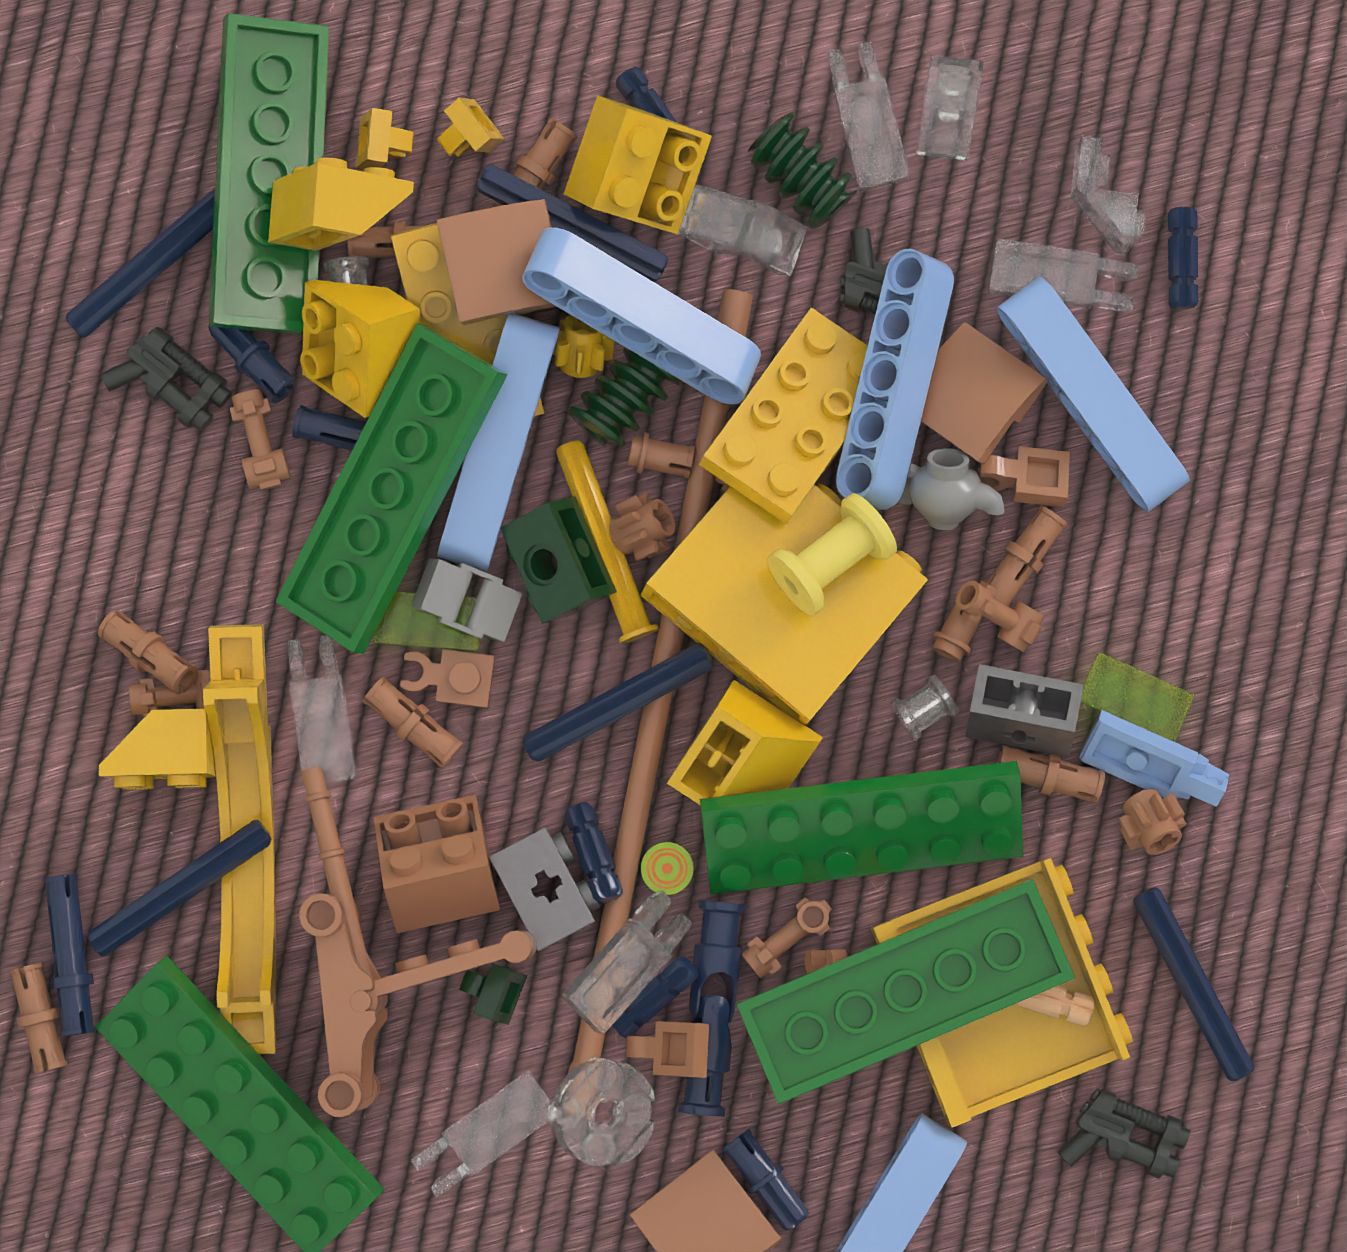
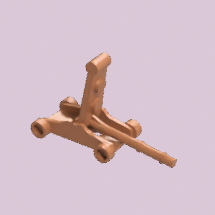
(350, 983)

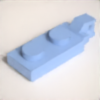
(1151, 761)

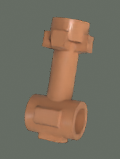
(265, 466)
(1018, 624)
(147, 697)
(810, 918)

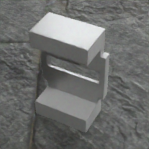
(444, 590)

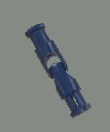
(719, 955)

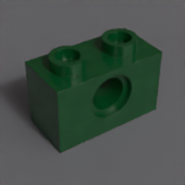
(580, 572)

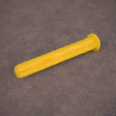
(588, 494)

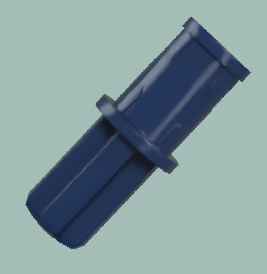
(256, 361)
(766, 1180)

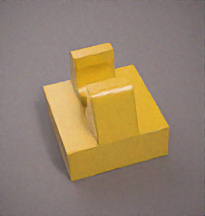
(469, 129)
(380, 140)

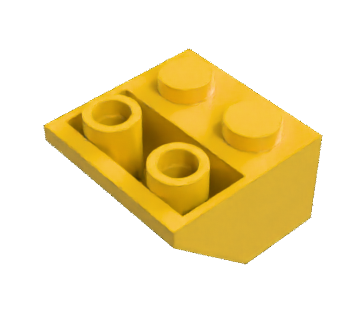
(637, 165)
(331, 203)
(354, 339)
(163, 746)
(744, 749)

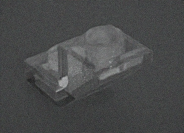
(1110, 212)
(744, 227)

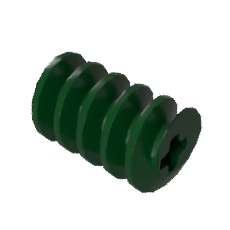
(801, 171)
(621, 398)

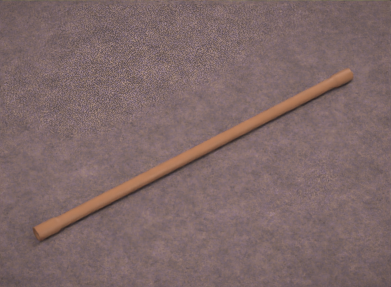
(735, 314)

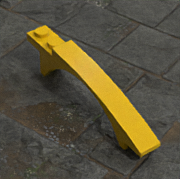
(243, 767)

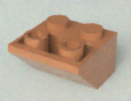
(435, 864)

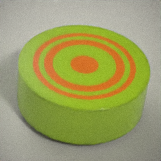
(667, 868)

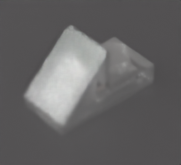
(949, 107)

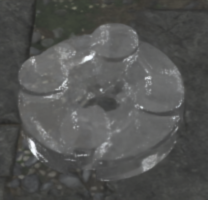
(575, 1105)

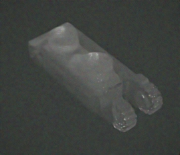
(868, 122)
(1066, 270)
(321, 714)
(626, 964)
(489, 1130)

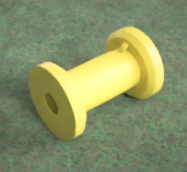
(832, 554)

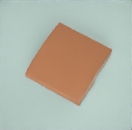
(488, 256)
(978, 392)
(705, 1213)

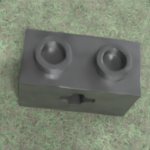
(1024, 710)
(518, 871)

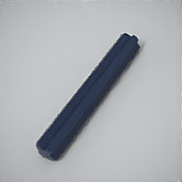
(631, 252)
(143, 267)
(618, 702)
(179, 888)
(1193, 984)

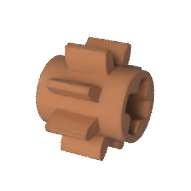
(642, 526)
(1152, 821)

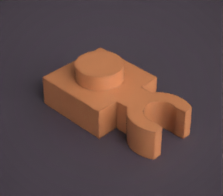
(459, 678)

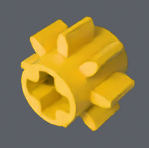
(581, 348)

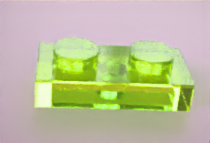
(414, 628)
(1135, 696)

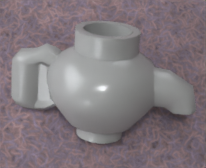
(948, 490)

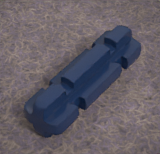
(634, 85)
(1183, 258)
(593, 853)
(656, 995)

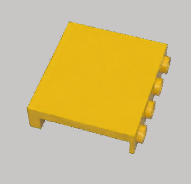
(729, 601)
(1019, 1047)

